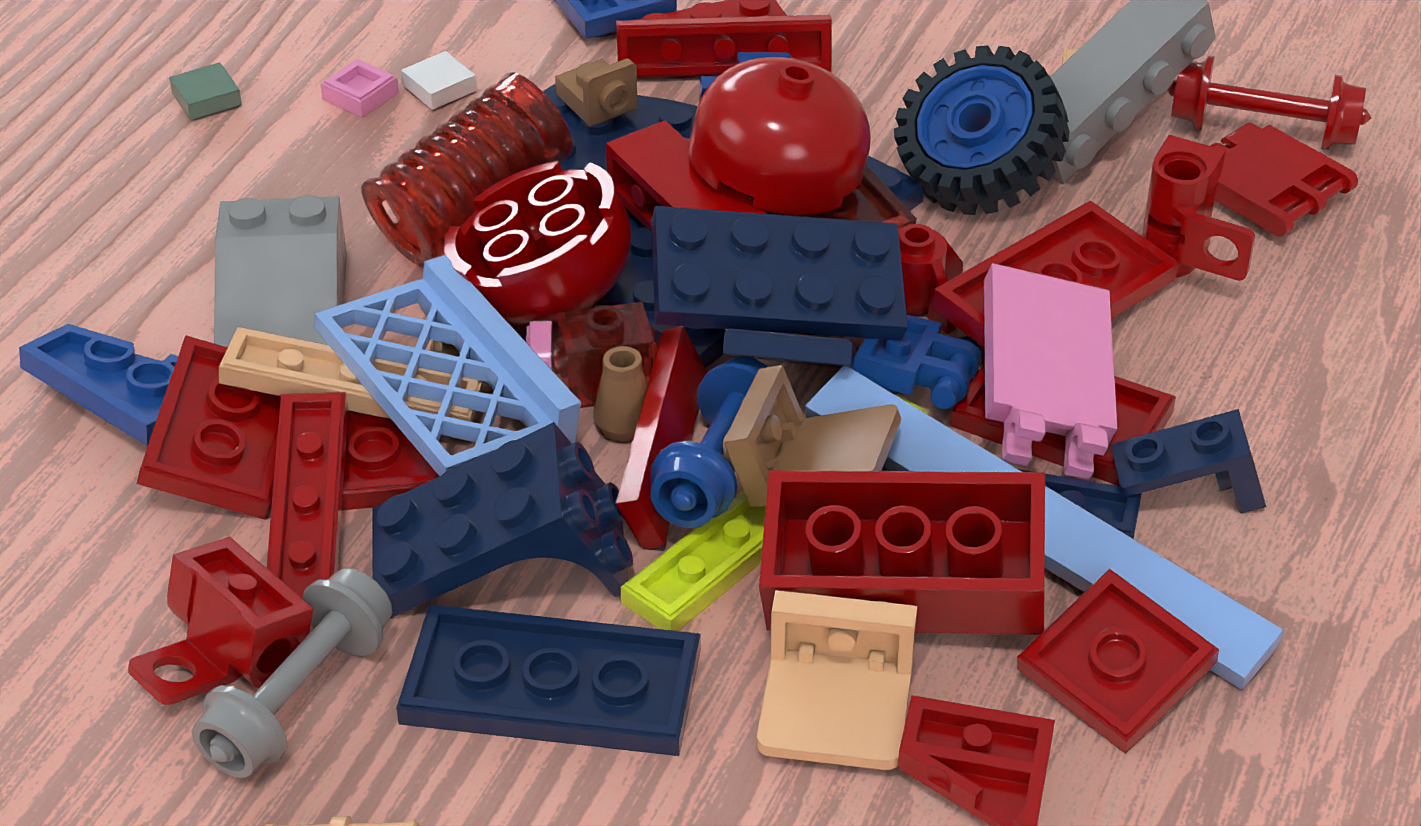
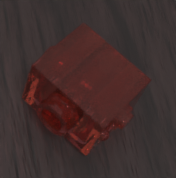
(589, 334)

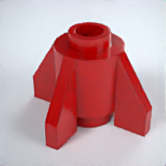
(926, 264)

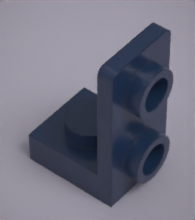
(1190, 452)

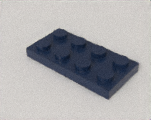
(777, 273)

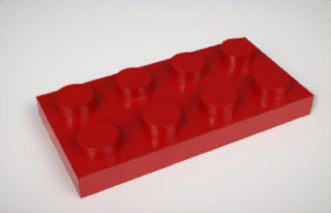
(1078, 247)

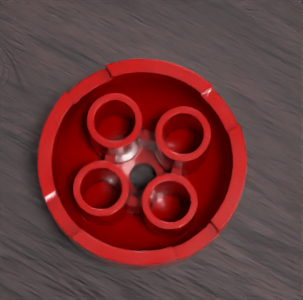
(781, 135)
(543, 242)

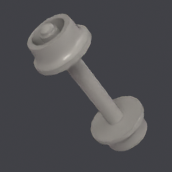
(240, 728)

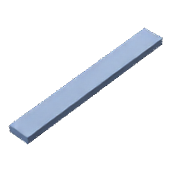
(1076, 542)

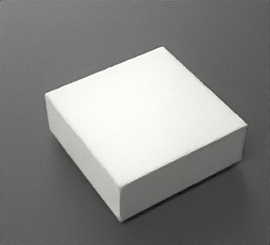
(439, 80)

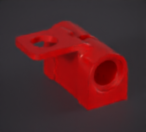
(1182, 207)
(236, 621)

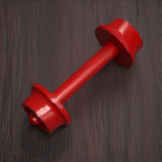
(1341, 113)

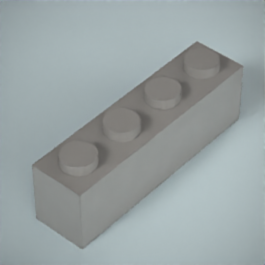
(1125, 69)

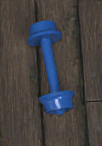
(694, 478)

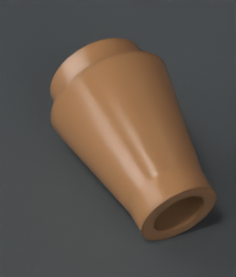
(620, 394)

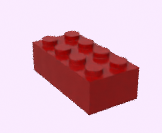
(934, 540)

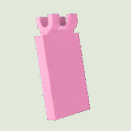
(1049, 365)

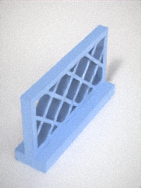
(488, 353)

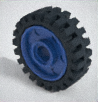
(982, 129)

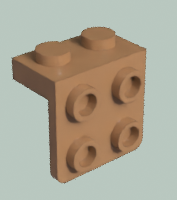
(776, 436)

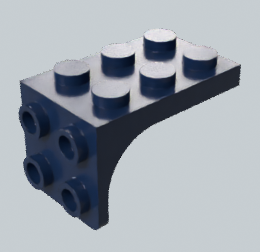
(502, 508)

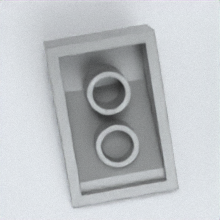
(277, 265)

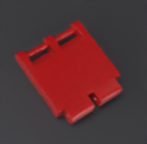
(1277, 177)

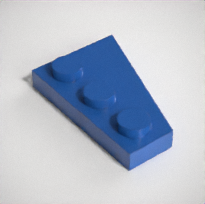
(102, 376)

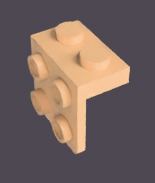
(837, 680)

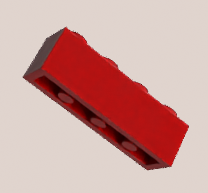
(656, 170)

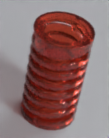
(460, 160)

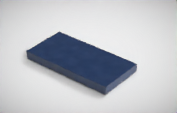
(551, 680)

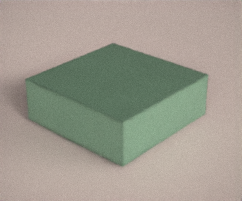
(205, 91)

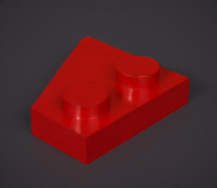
(979, 758)

